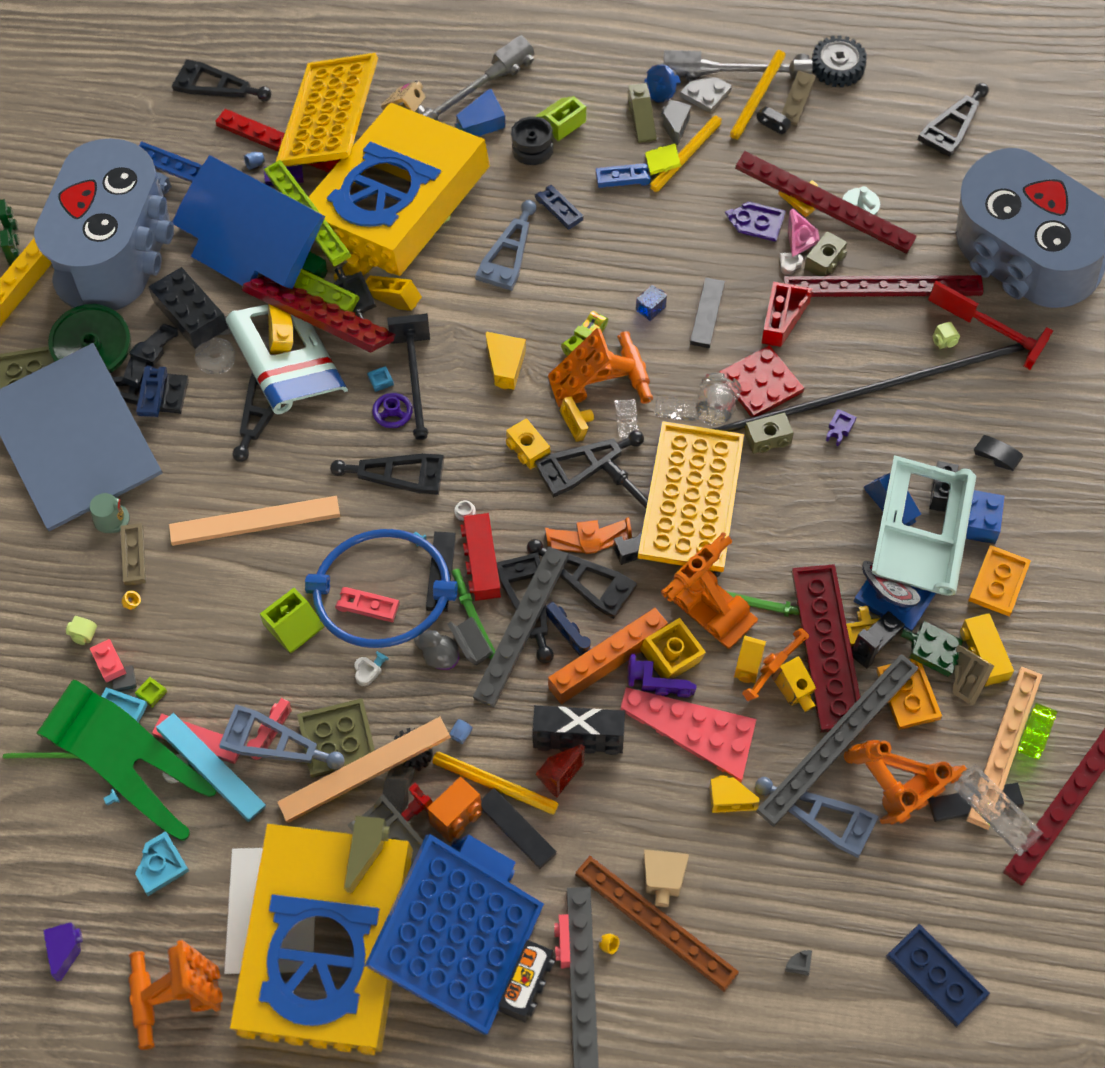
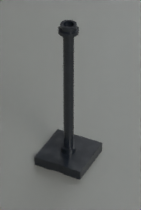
(411, 329)

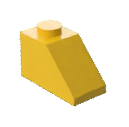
(749, 659)
(731, 796)

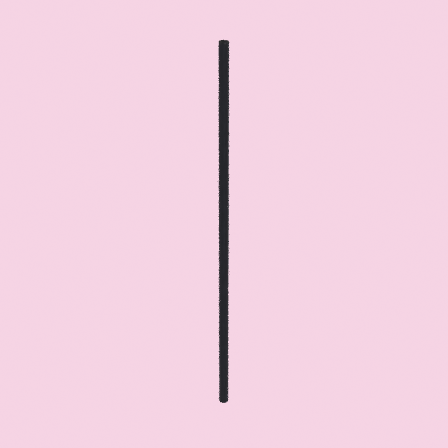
(879, 385)

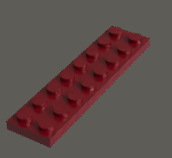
(320, 314)
(828, 642)

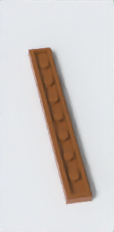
(657, 923)

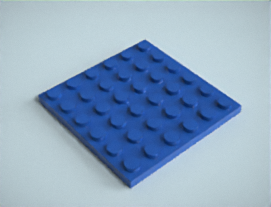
(454, 934)

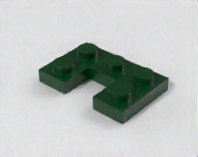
(8, 236)

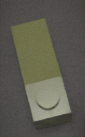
(641, 112)
(366, 845)

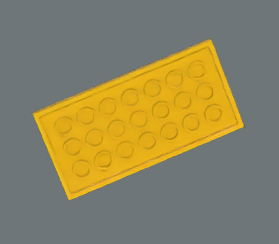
(327, 110)
(690, 493)

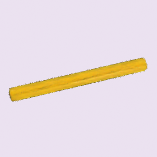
(757, 94)
(687, 152)
(492, 781)

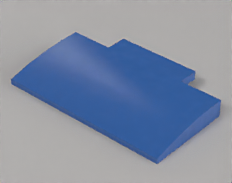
(246, 225)

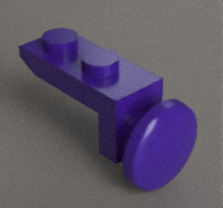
(661, 686)

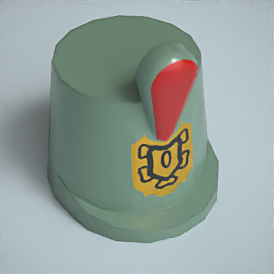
(108, 513)

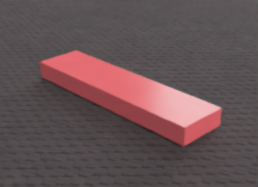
(208, 737)

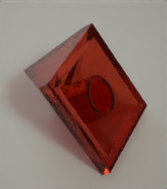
(561, 769)

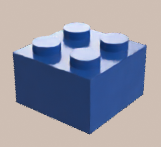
(985, 517)

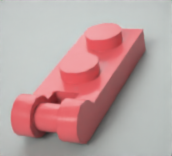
(367, 604)
(265, 736)

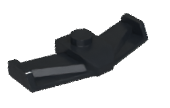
(146, 354)

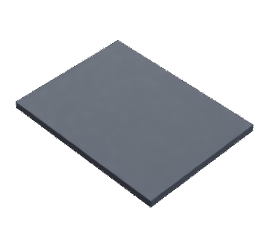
(73, 436)

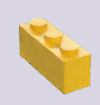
(986, 643)

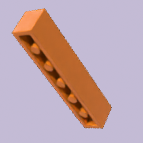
(604, 657)

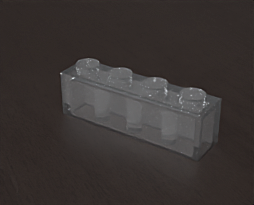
(998, 810)

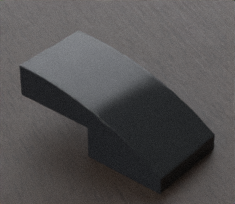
(1002, 453)

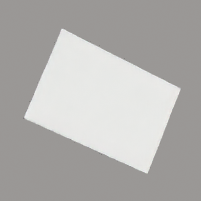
(243, 881)

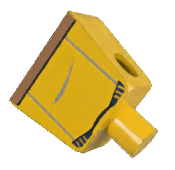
(795, 684)

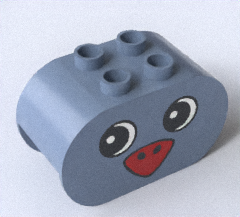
(104, 224)
(1032, 228)

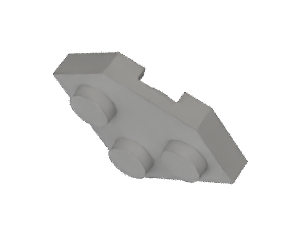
(706, 93)

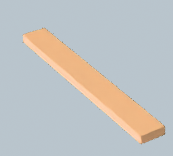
(254, 520)
(1009, 733)
(363, 769)

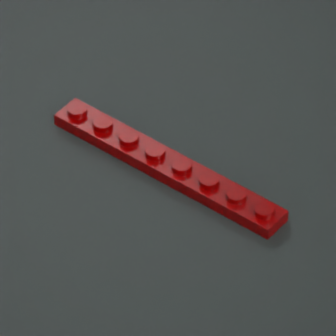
(261, 134)

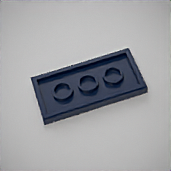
(938, 975)

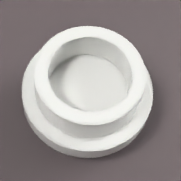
(463, 509)

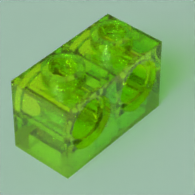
(1037, 731)

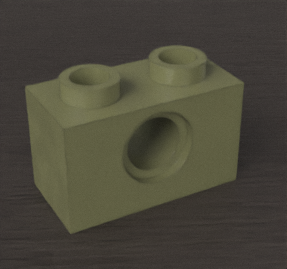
(826, 255)
(776, 425)

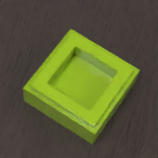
(151, 692)

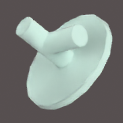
(864, 199)

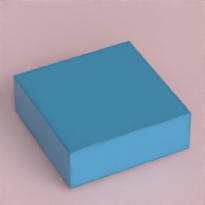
(380, 379)

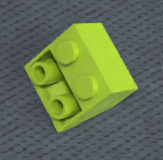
(564, 116)
(291, 620)

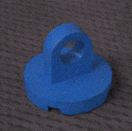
(661, 83)

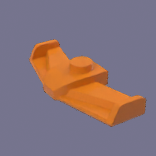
(589, 537)
(773, 662)

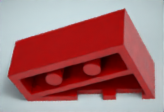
(784, 310)

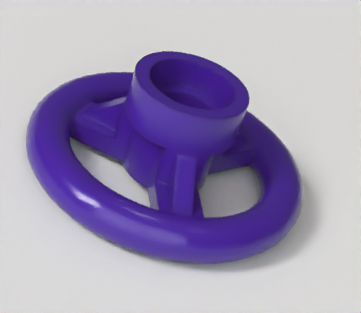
(392, 408)

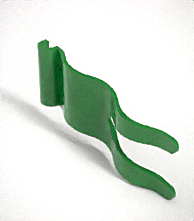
(111, 744)

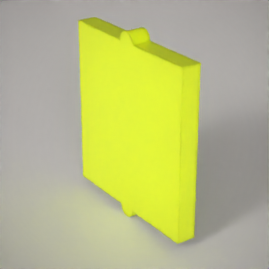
(662, 159)

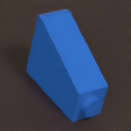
(482, 116)
(878, 490)
(485, 856)

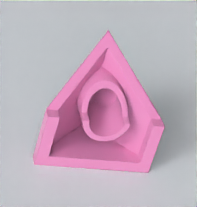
(801, 233)

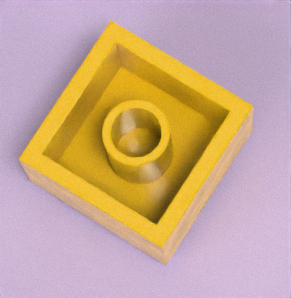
(672, 650)

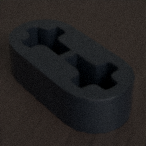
(773, 120)

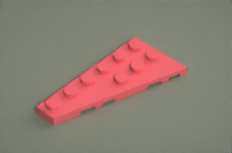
(701, 730)

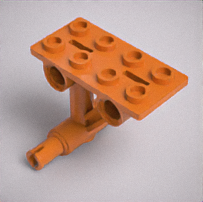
(594, 363)
(700, 596)
(902, 799)
(189, 978)

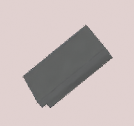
(471, 641)

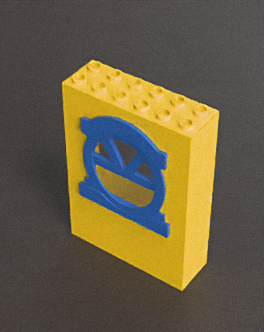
(431, 155)
(303, 878)

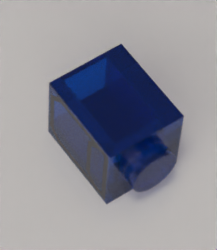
(651, 302)

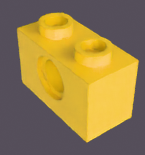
(522, 434)

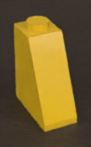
(505, 358)

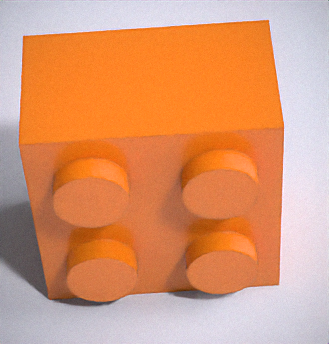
(455, 809)

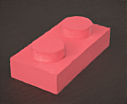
(107, 660)
(563, 951)

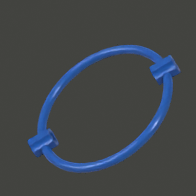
(320, 584)

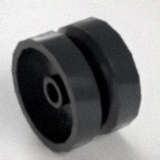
(532, 140)

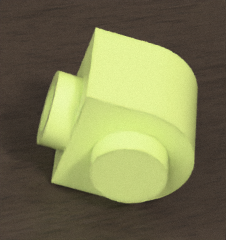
(946, 335)
(81, 630)

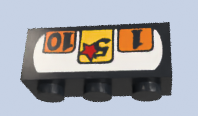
(527, 981)

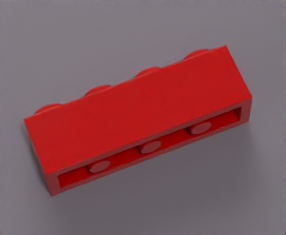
(482, 557)

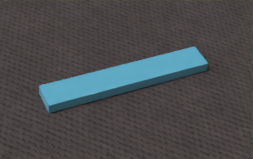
(211, 767)

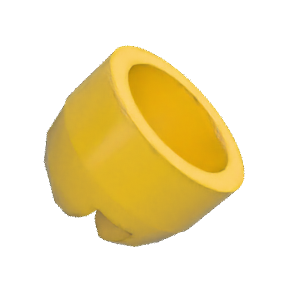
(135, 600)
(609, 943)

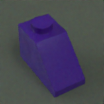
(62, 948)

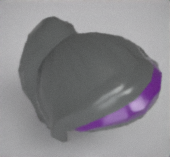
(438, 650)

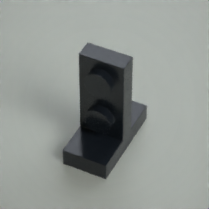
(873, 640)

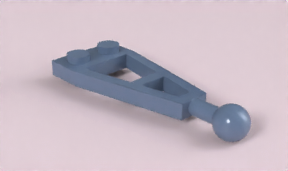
(500, 275)
(240, 728)
(856, 831)

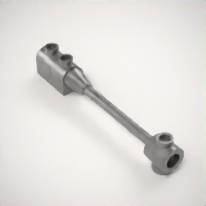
(504, 62)
(692, 66)

